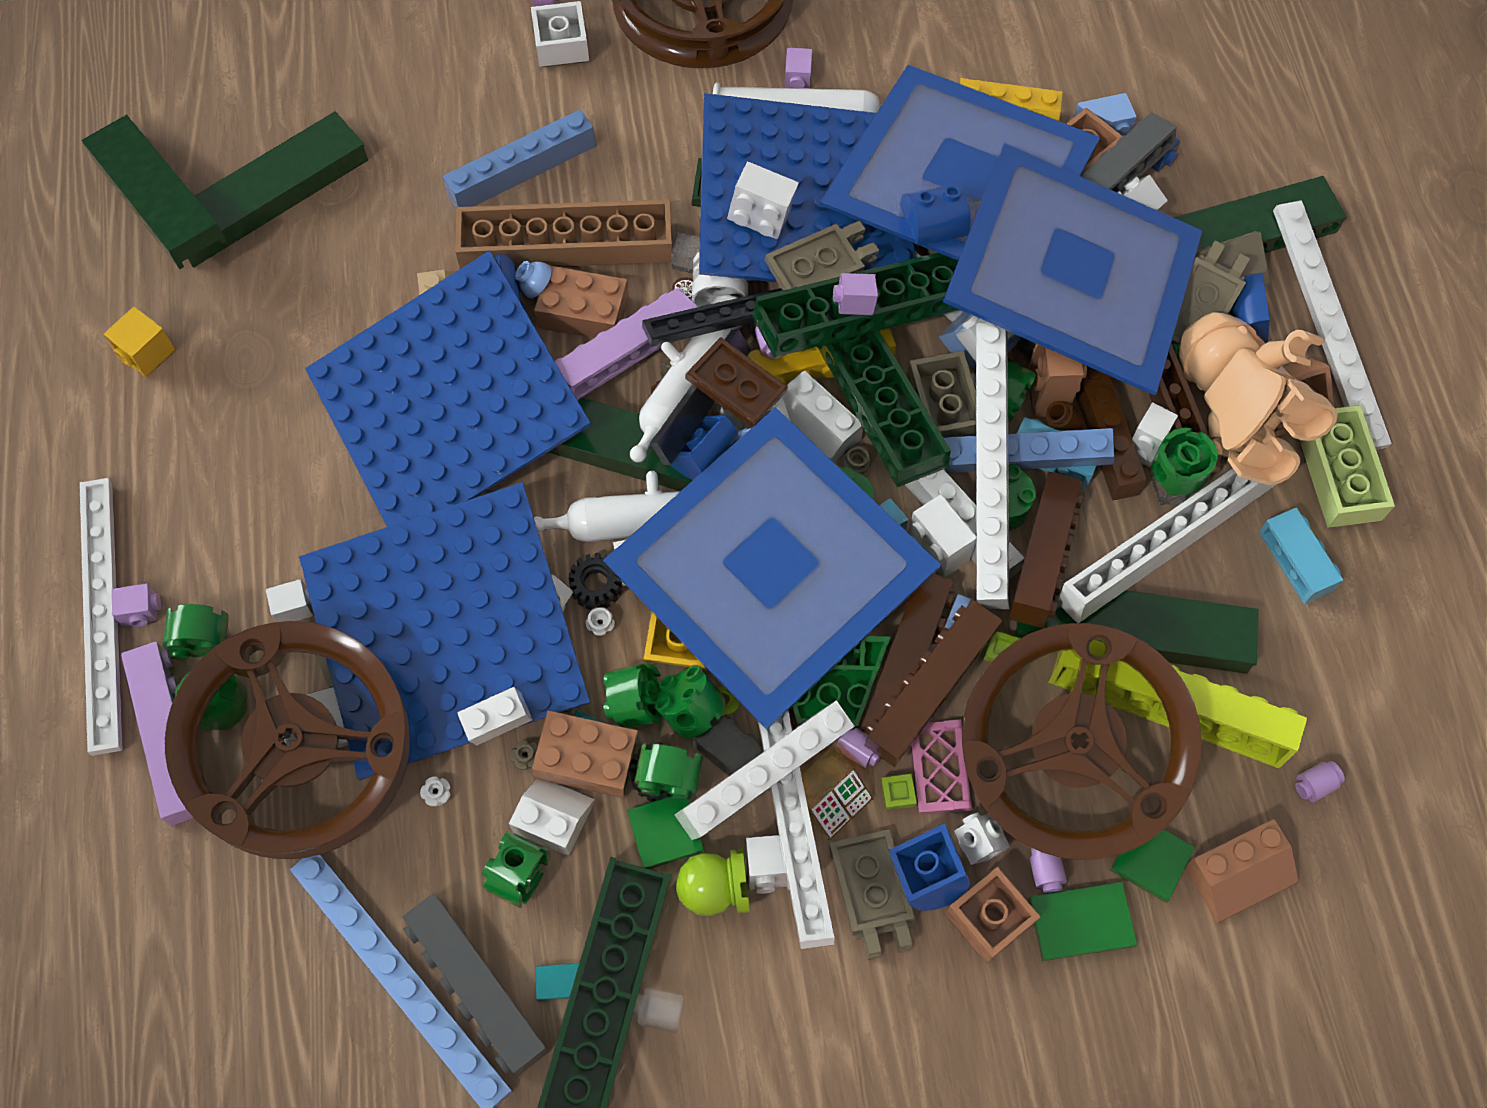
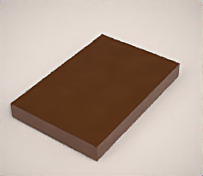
(736, 382)

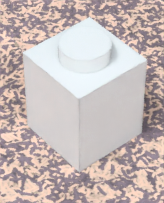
(289, 601)

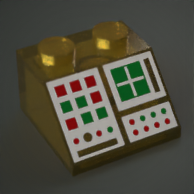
(833, 793)

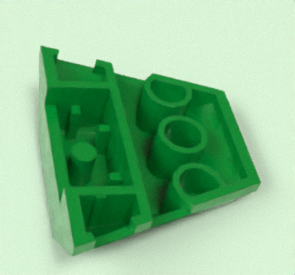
(846, 682)

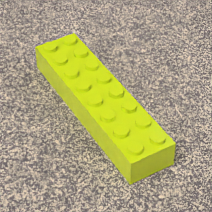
(1225, 715)

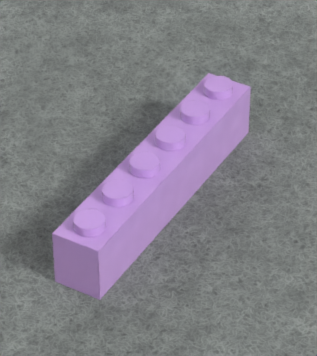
(618, 347)
(152, 695)

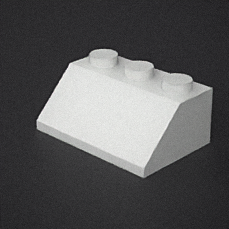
(821, 417)

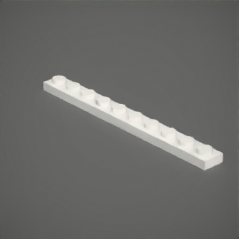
(1329, 317)
(100, 627)
(799, 849)

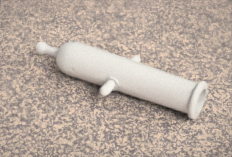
(833, 98)
(673, 384)
(610, 516)

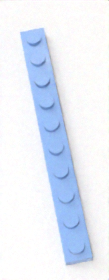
(402, 982)

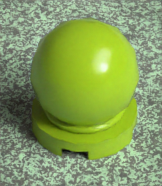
(711, 883)

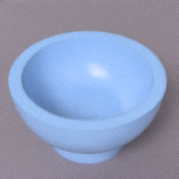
(533, 278)

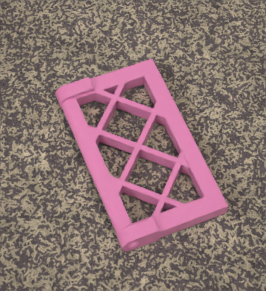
(921, 782)

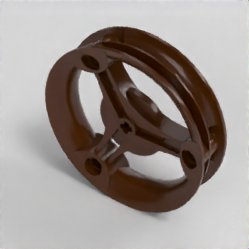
(712, 41)
(272, 723)
(1104, 745)

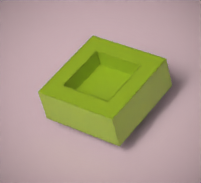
(997, 644)
(898, 792)

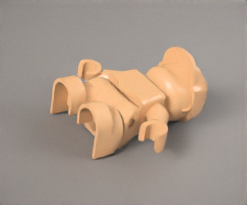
(1253, 395)

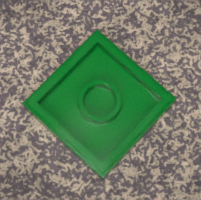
(660, 834)
(1155, 864)

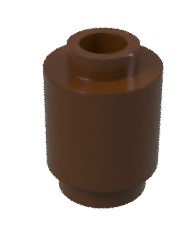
(1064, 417)

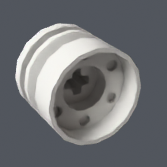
(707, 288)

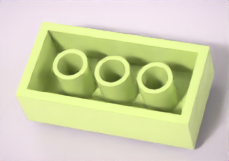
(1348, 472)

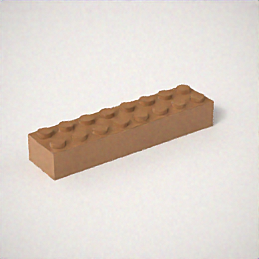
(567, 233)

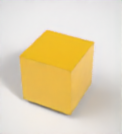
(139, 342)

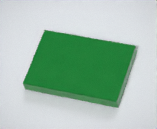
(1083, 921)

